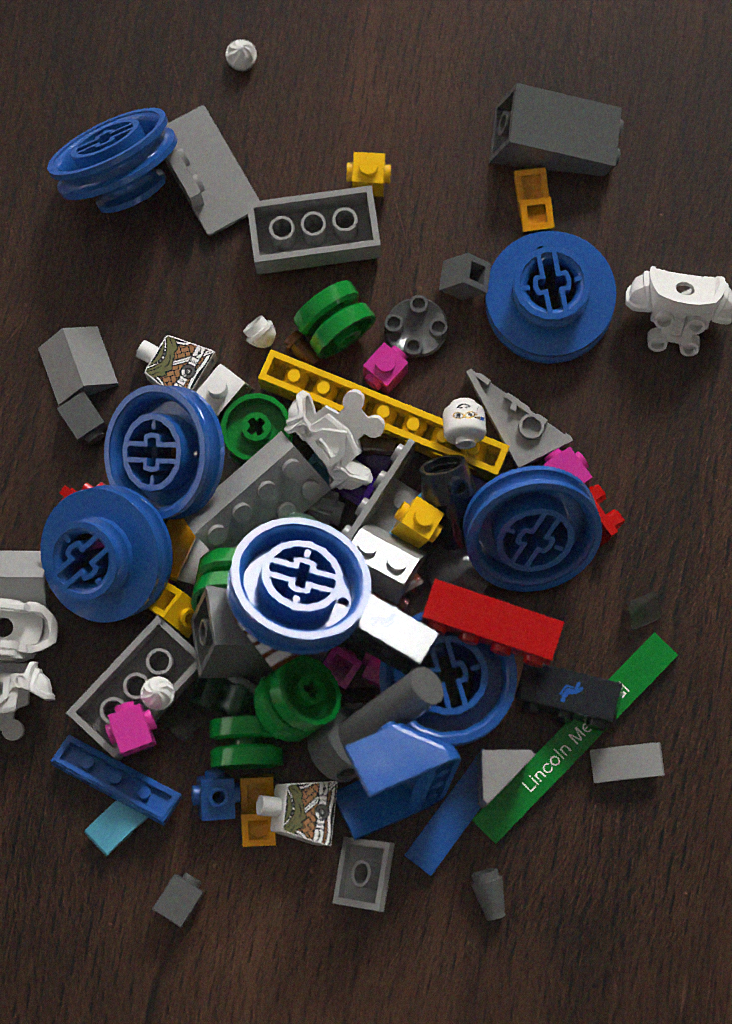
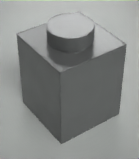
(465, 276)
(83, 419)
(180, 899)

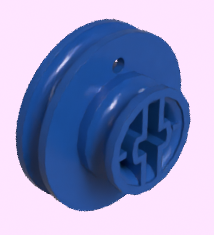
(115, 160)
(529, 323)
(141, 446)
(532, 528)
(126, 545)
(290, 584)
(482, 708)

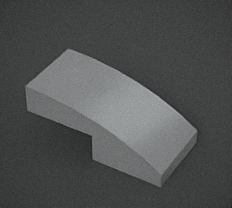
(627, 762)

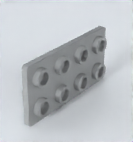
(208, 172)
(387, 495)

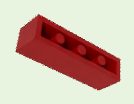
(492, 622)

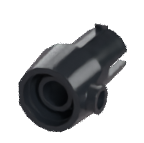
(449, 488)

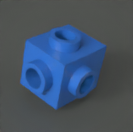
(220, 806)

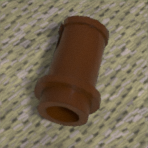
(301, 349)

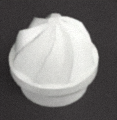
(241, 54)
(260, 332)
(157, 693)

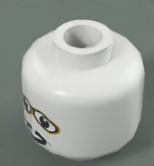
(464, 423)

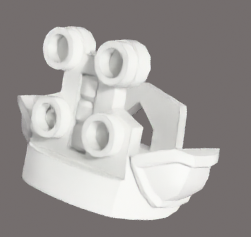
(679, 314)
(336, 436)
(32, 632)
(15, 687)

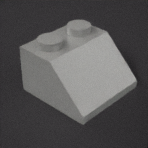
(389, 560)

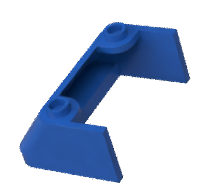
(398, 776)

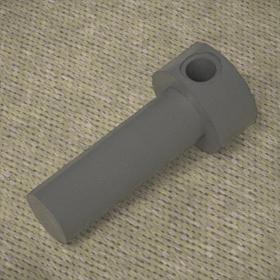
(399, 703)

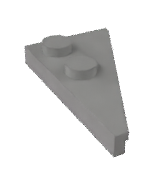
(516, 425)

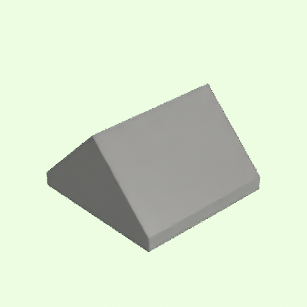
(77, 363)
(23, 577)
(496, 769)
(363, 874)

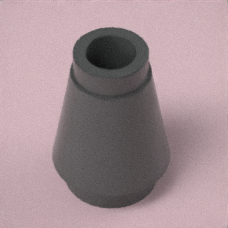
(489, 892)

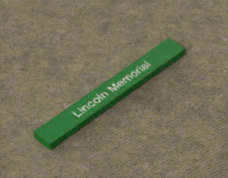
(568, 744)

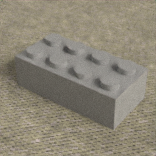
(314, 229)
(260, 491)
(154, 653)

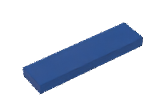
(116, 780)
(447, 823)

